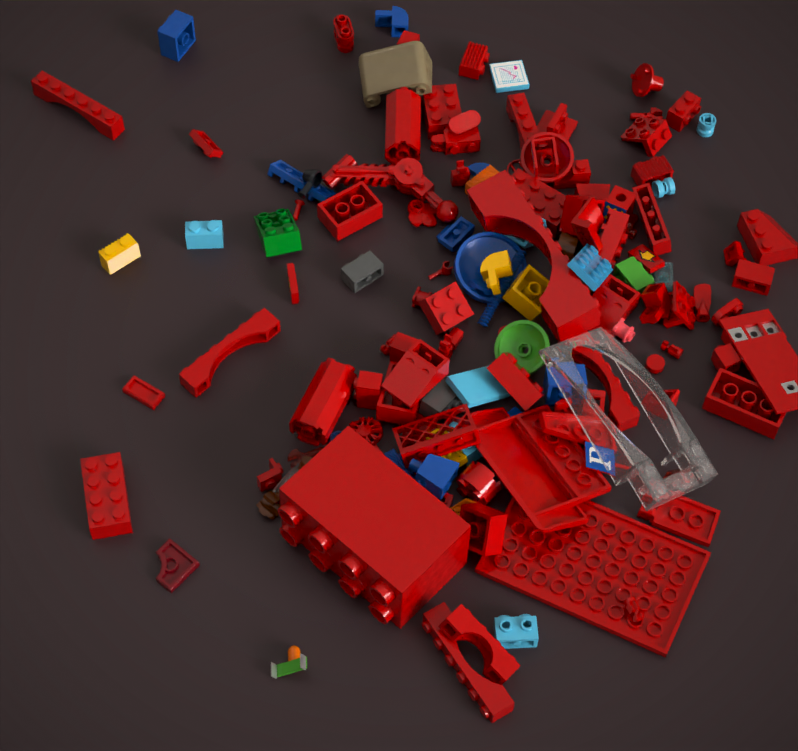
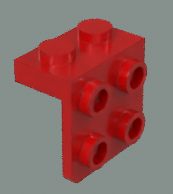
(649, 131)

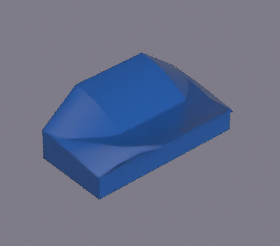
(455, 234)

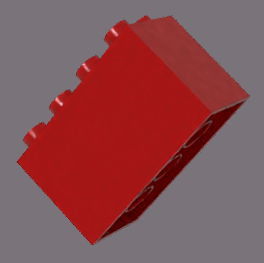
(373, 527)

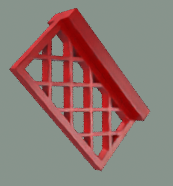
(439, 445)

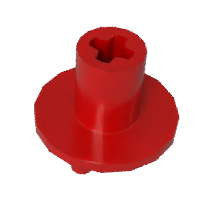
(644, 80)

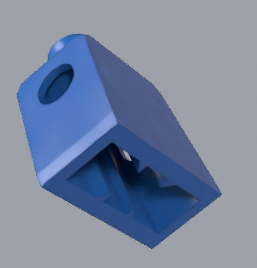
(435, 473)

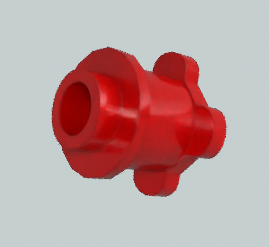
(418, 296)

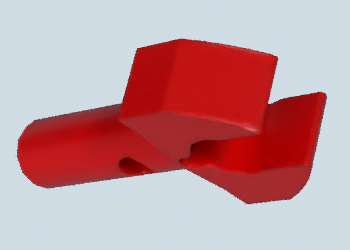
(654, 112)

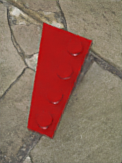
(563, 426)

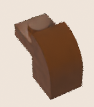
(569, 244)

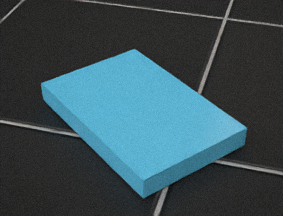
(476, 387)

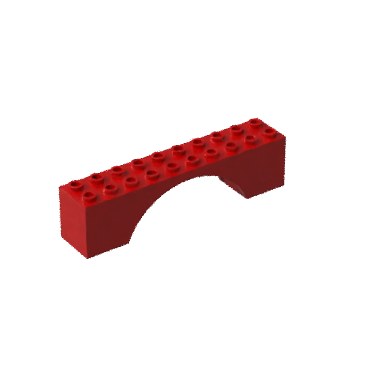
(566, 300)

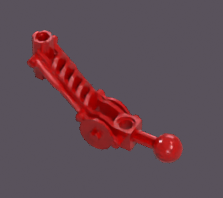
(405, 175)

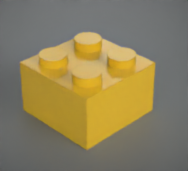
(526, 291)

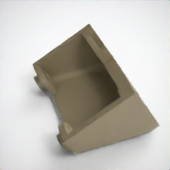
(393, 68)

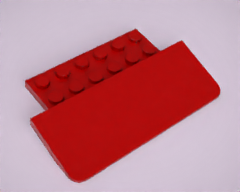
(537, 468)

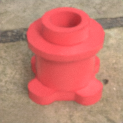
(623, 331)

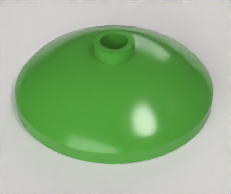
(518, 337)

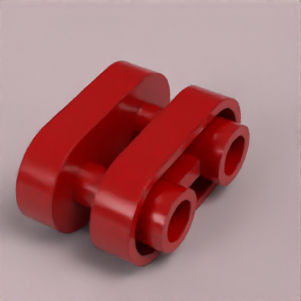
(343, 33)

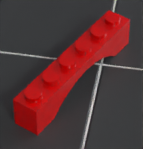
(102, 118)
(257, 329)
(621, 409)
(490, 696)

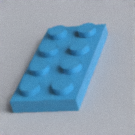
(590, 267)

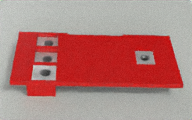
(766, 355)

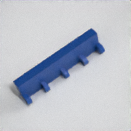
(294, 176)

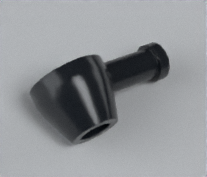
(313, 179)

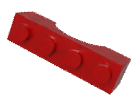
(520, 113)
(497, 661)

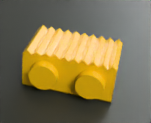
(119, 253)

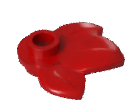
(421, 213)

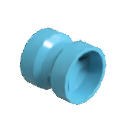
(706, 125)
(663, 187)

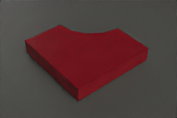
(175, 565)

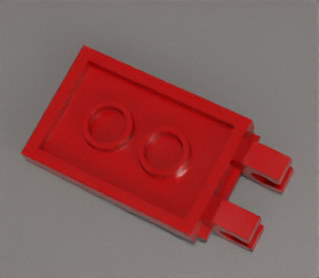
(684, 518)

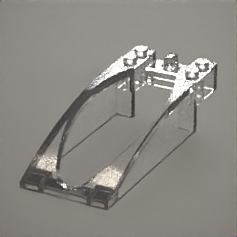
(616, 451)

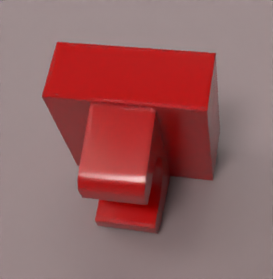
(734, 253)

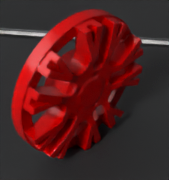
(368, 430)

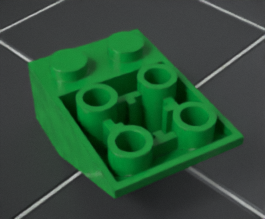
(278, 232)

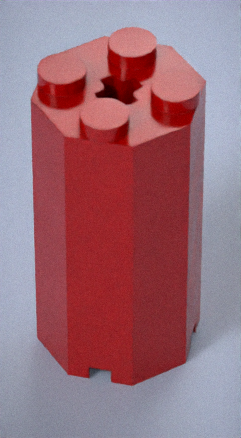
(402, 125)
(323, 402)

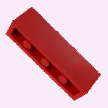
(652, 219)

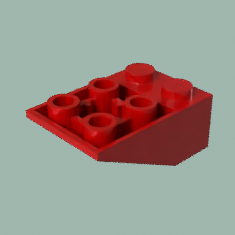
(616, 302)
(416, 373)

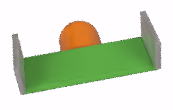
(295, 663)

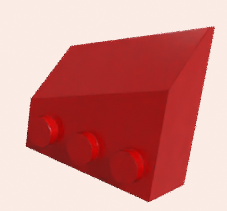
(766, 238)

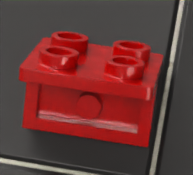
(557, 122)
(681, 308)

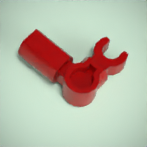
(450, 342)

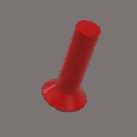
(299, 203)

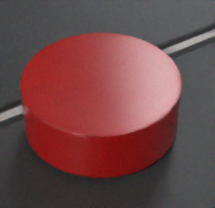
(655, 364)

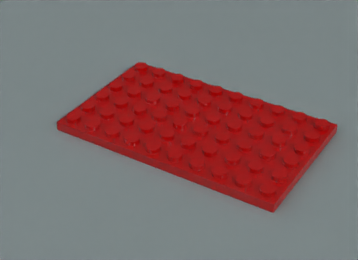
(597, 567)

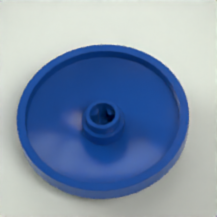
(472, 254)

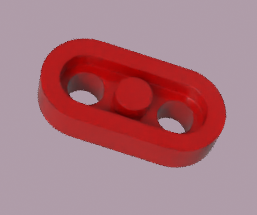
(731, 309)

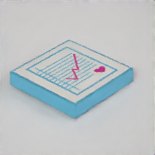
(509, 76)

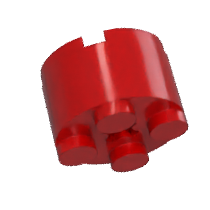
(478, 483)

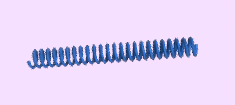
(493, 305)

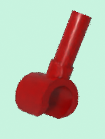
(444, 270)

